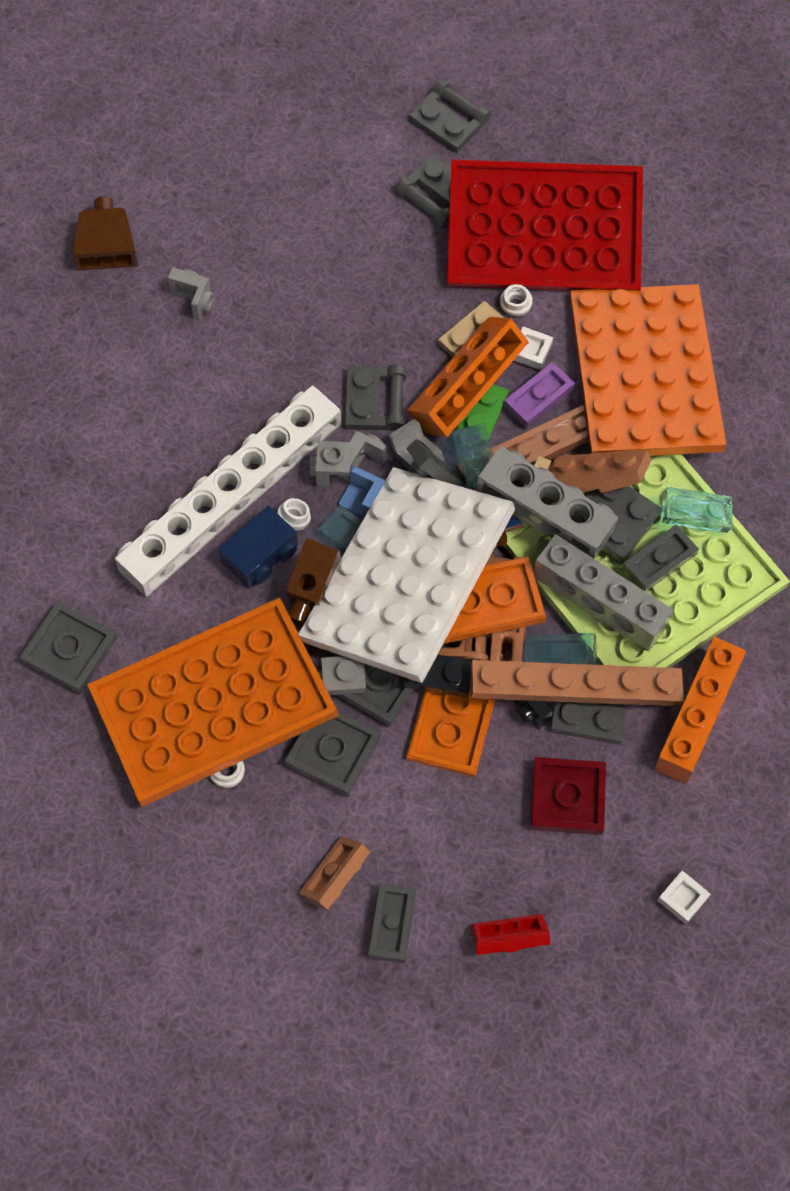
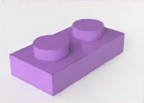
(539, 394)

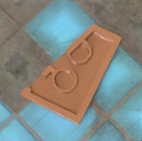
(600, 470)

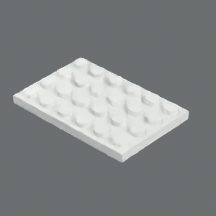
(407, 573)

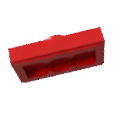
(510, 934)

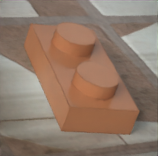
(334, 872)

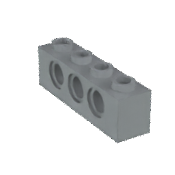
(550, 519)
(602, 592)

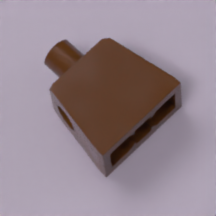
(103, 238)
(313, 568)

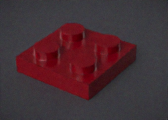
(568, 795)

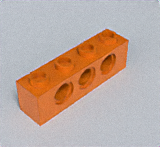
(468, 376)
(700, 710)

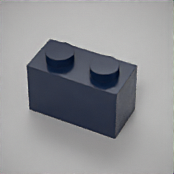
(259, 547)

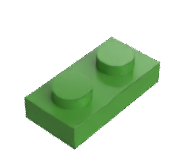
(487, 410)

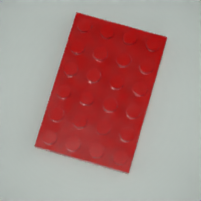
(545, 225)

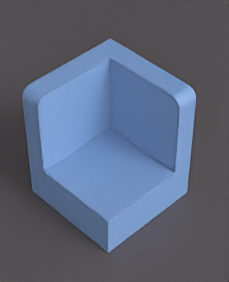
(361, 491)

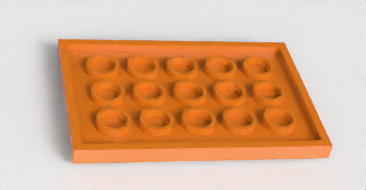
(647, 371)
(212, 701)

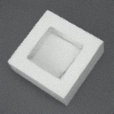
(536, 350)
(684, 897)

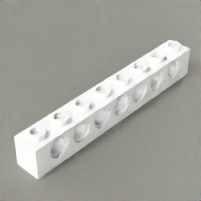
(149, 573)

